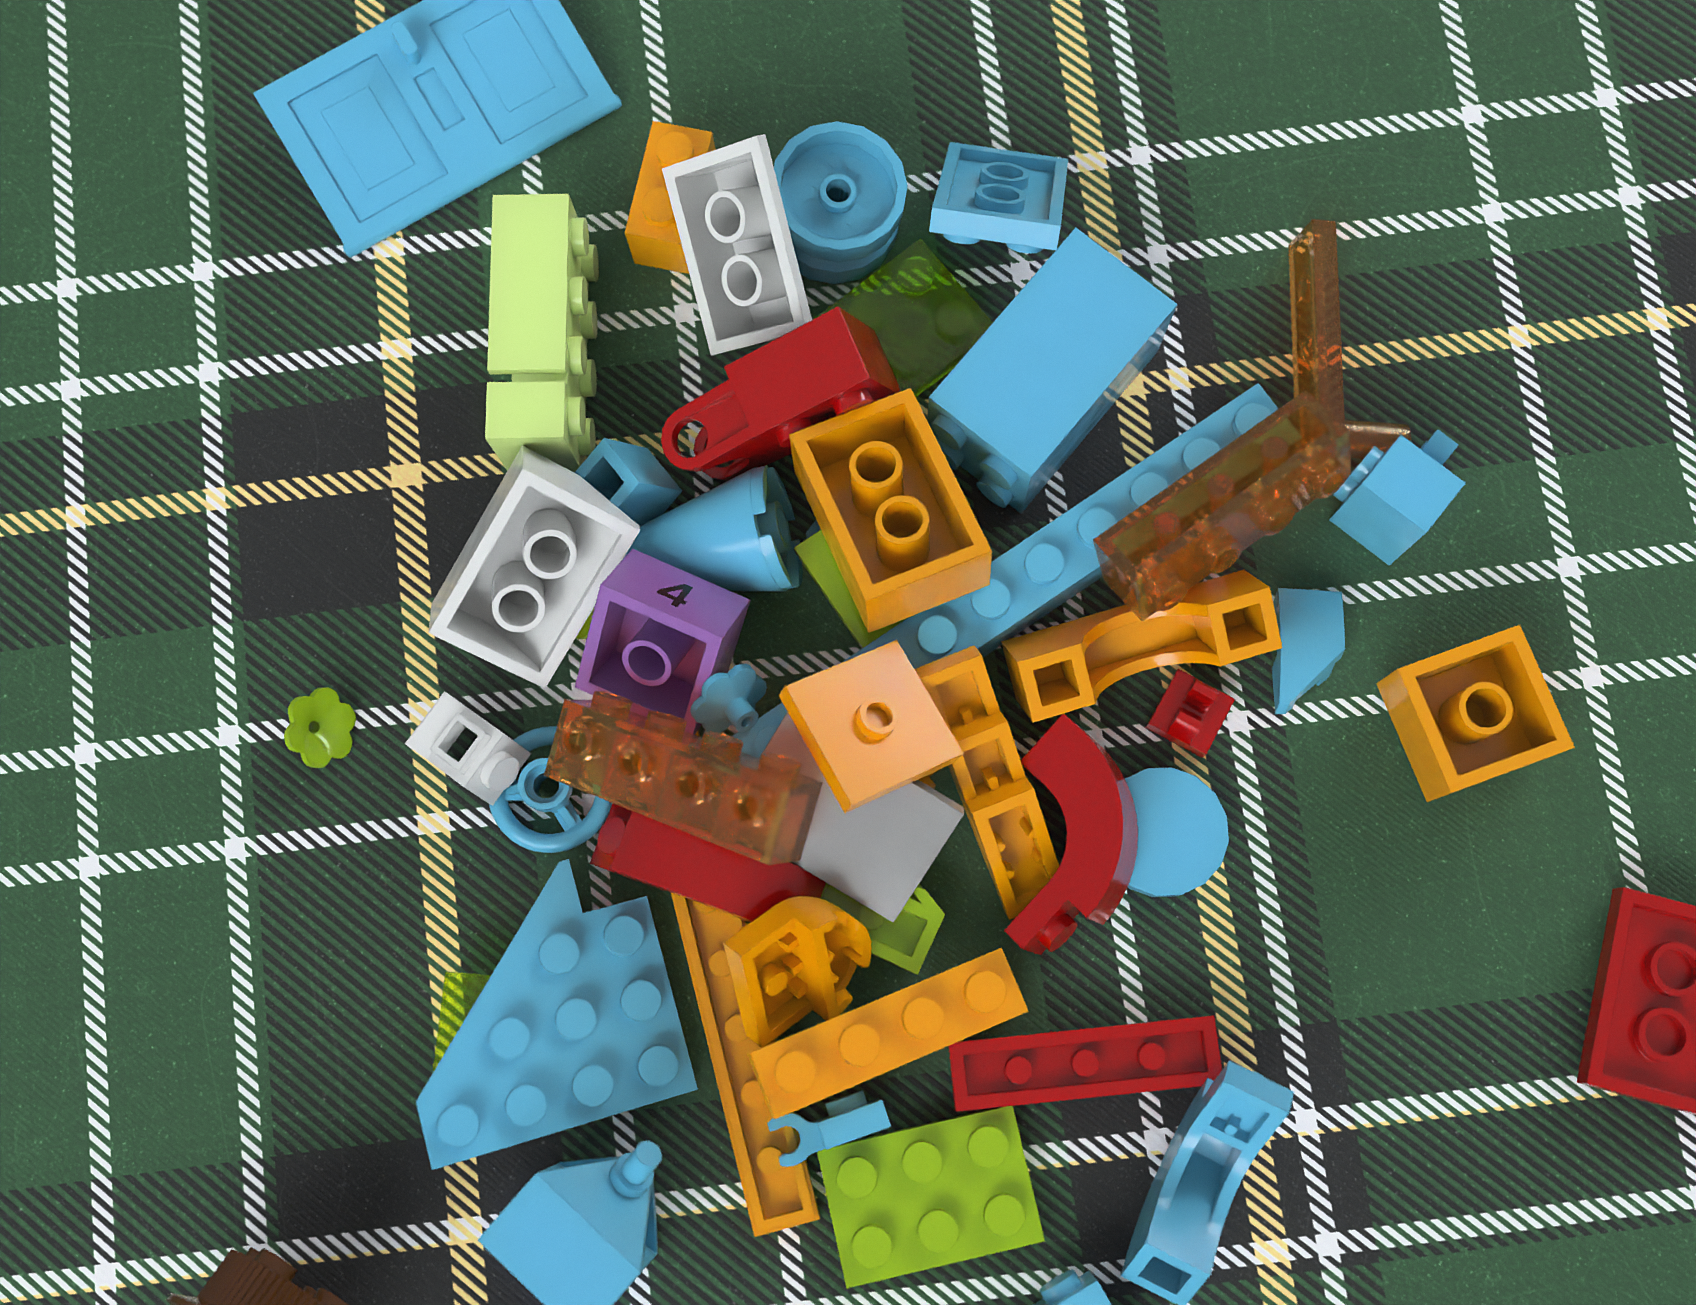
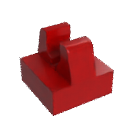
(1190, 713)

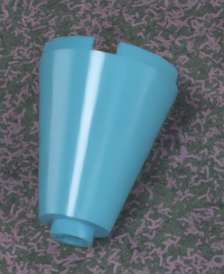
(730, 535)

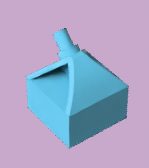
(581, 1228)

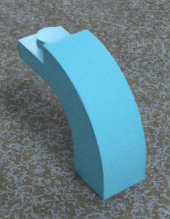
(1198, 1179)

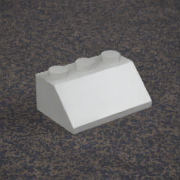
(737, 245)
(531, 569)

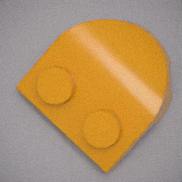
(795, 963)

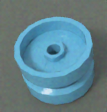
(840, 200)

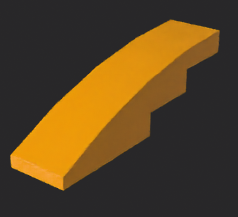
(992, 779)

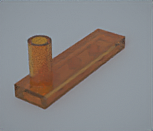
(1318, 334)

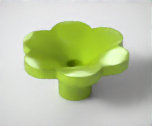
(319, 727)

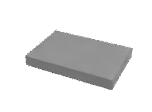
(874, 849)

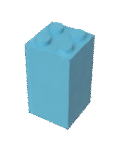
(1047, 370)

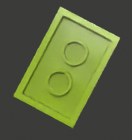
(930, 1195)

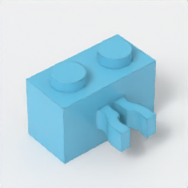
(1397, 495)

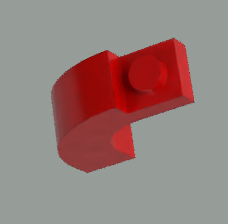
(1099, 837)
(696, 867)

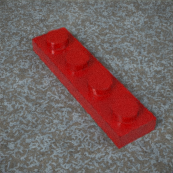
(1084, 1063)

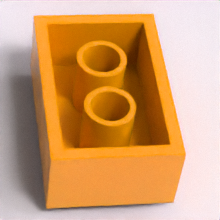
(891, 510)

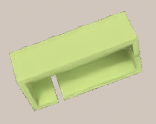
(540, 329)

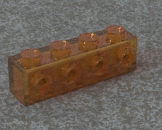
(1225, 506)
(684, 779)

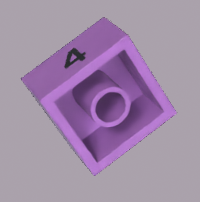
(659, 636)

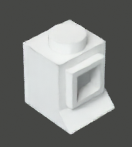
(487, 765)

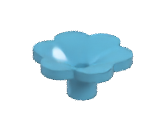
(729, 700)

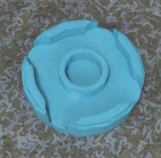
(1178, 832)

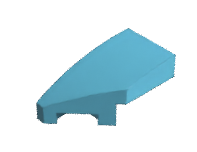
(1310, 639)

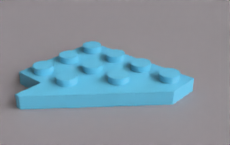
(561, 1032)

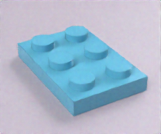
(1000, 198)

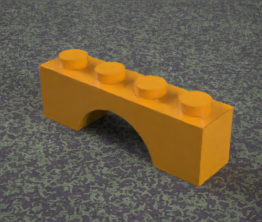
(1079, 659)
(887, 1033)

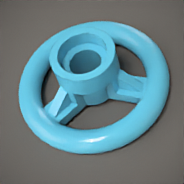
(527, 790)

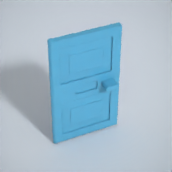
(433, 108)

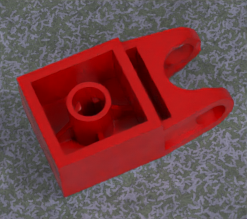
(779, 390)

